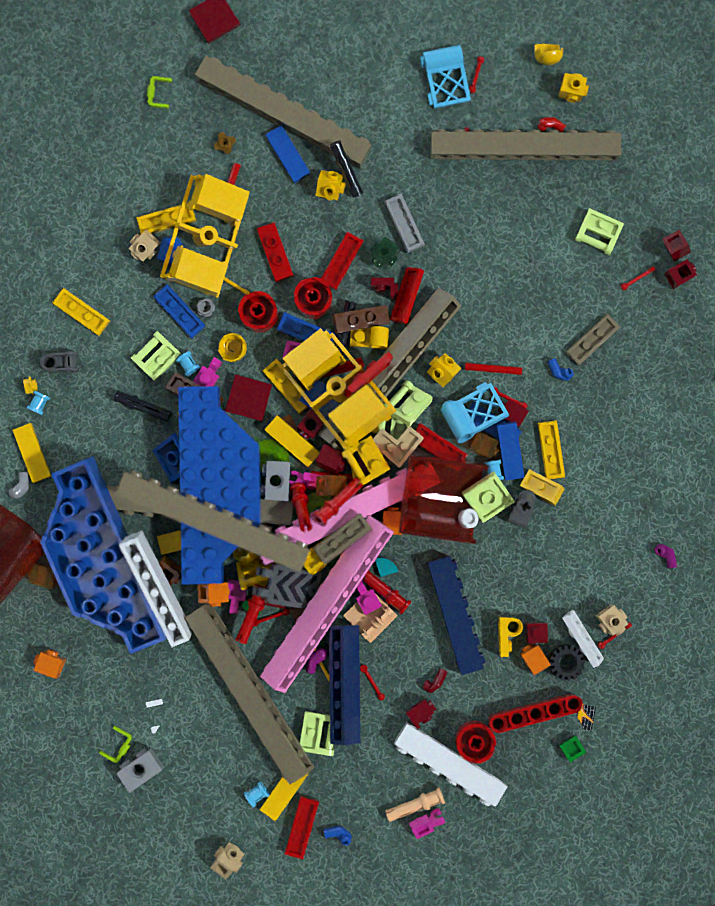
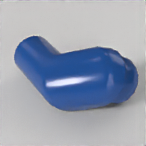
(339, 832)

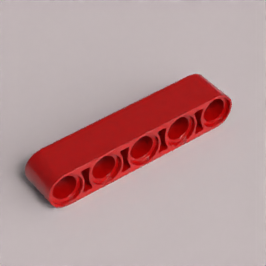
(544, 715)

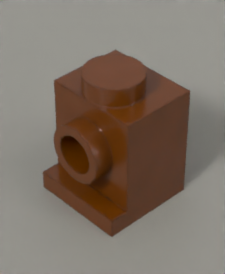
(167, 564)

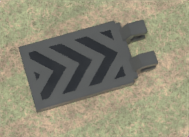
(288, 586)

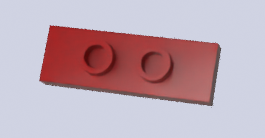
(275, 252)
(342, 260)
(406, 295)
(373, 370)
(439, 446)
(301, 827)

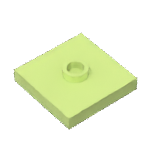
(488, 497)

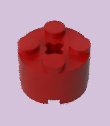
(310, 287)
(252, 303)
(485, 746)

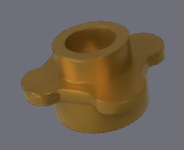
(223, 138)

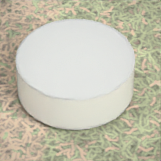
(468, 518)

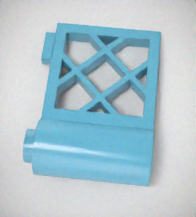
(439, 62)
(461, 422)

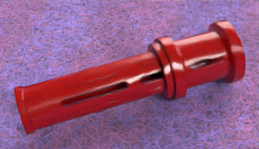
(300, 501)
(332, 507)
(392, 596)
(255, 605)

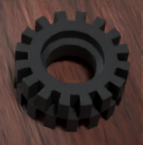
(577, 667)

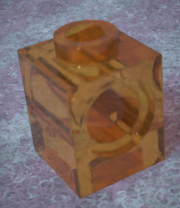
(484, 446)
(330, 485)
(42, 576)

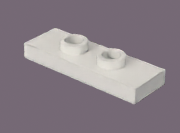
(583, 638)

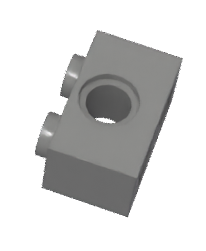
(281, 491)
(133, 779)

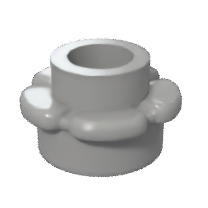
(210, 307)

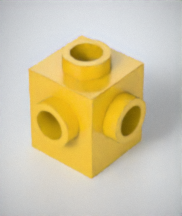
(573, 87)
(330, 185)
(443, 369)

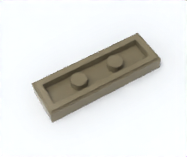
(592, 339)
(342, 538)

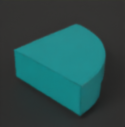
(385, 566)

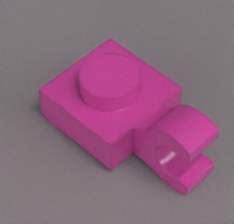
(206, 376)
(307, 479)
(236, 595)
(367, 600)
(424, 825)

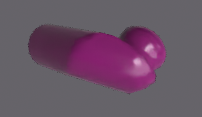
(667, 553)
(315, 658)

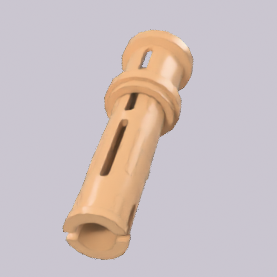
(424, 802)

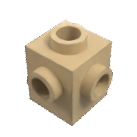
(148, 241)
(606, 617)
(227, 860)

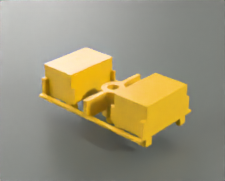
(221, 201)
(358, 413)

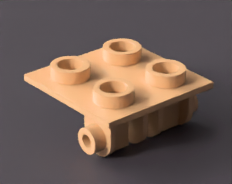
(373, 623)

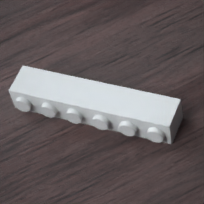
(156, 588)
(451, 764)

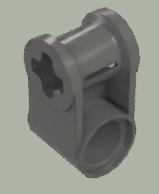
(64, 362)
(522, 508)

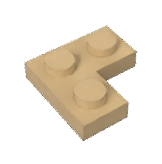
(398, 450)

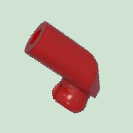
(547, 122)

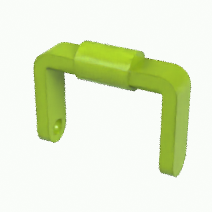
(151, 91)
(124, 748)

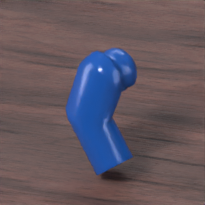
(558, 372)

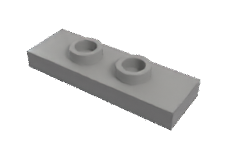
(404, 223)

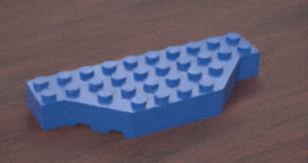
(217, 467)
(88, 561)

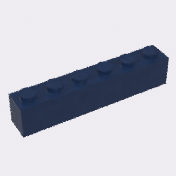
(455, 616)
(344, 684)

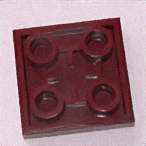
(214, 19)
(248, 398)

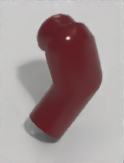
(432, 686)

